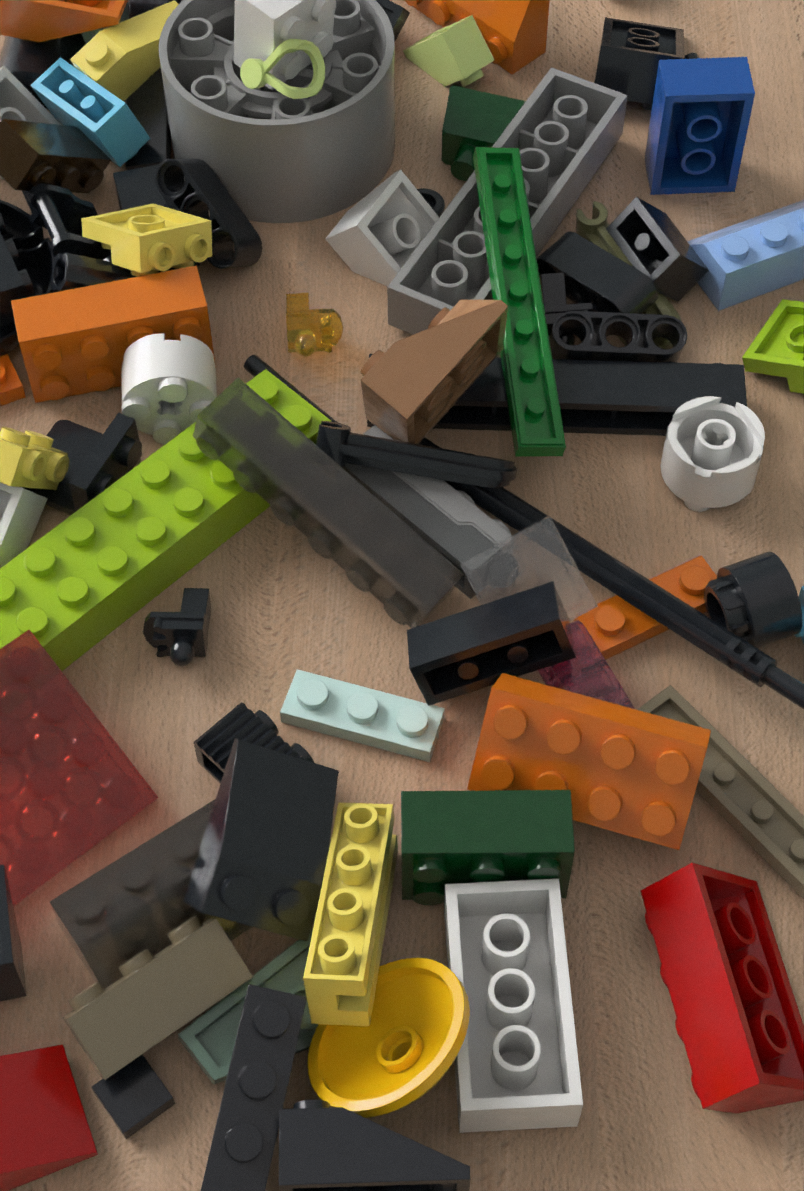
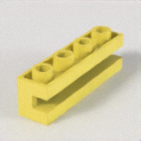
(351, 916)

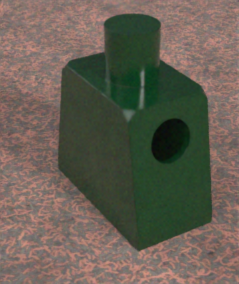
(472, 122)

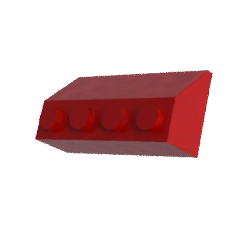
(727, 989)

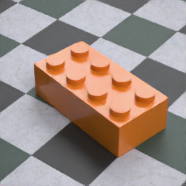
(79, 335)
(620, 763)

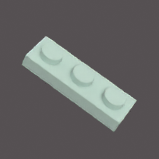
(362, 715)

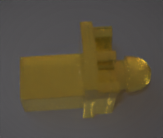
(312, 328)

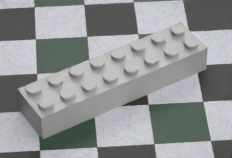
(562, 142)

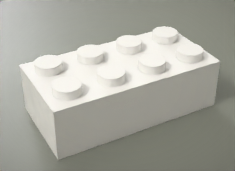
(521, 1035)

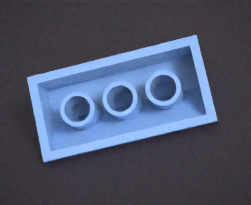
(753, 256)

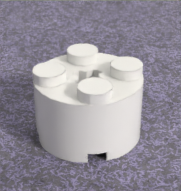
(167, 384)
(712, 453)

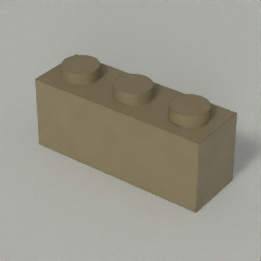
(156, 995)

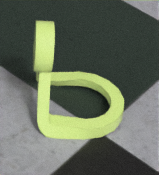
(256, 73)

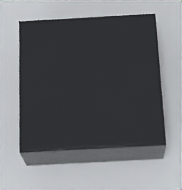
(133, 1096)

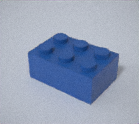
(698, 125)

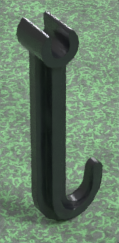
(412, 458)

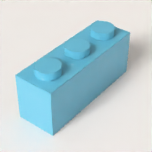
(93, 109)

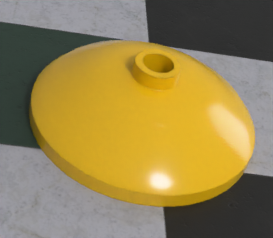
(404, 1052)

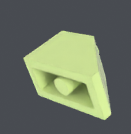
(452, 53)

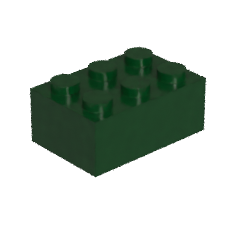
(483, 839)

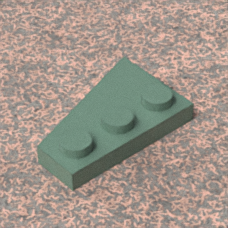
(213, 1034)

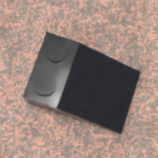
(631, 57)
(266, 842)
(346, 1152)

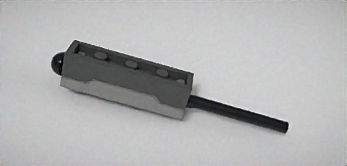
(426, 504)

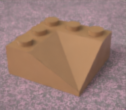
(429, 371)

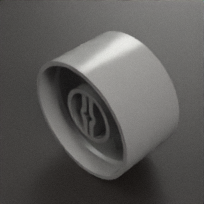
(273, 151)

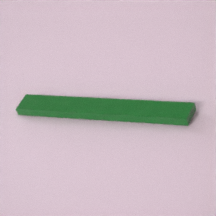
(516, 281)

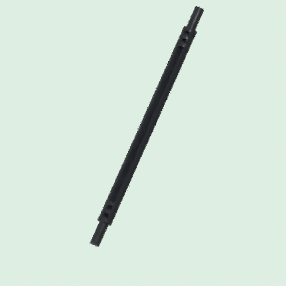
(644, 594)

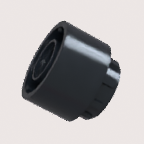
(755, 600)

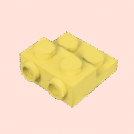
(151, 238)
(30, 460)

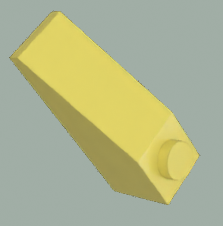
(125, 53)

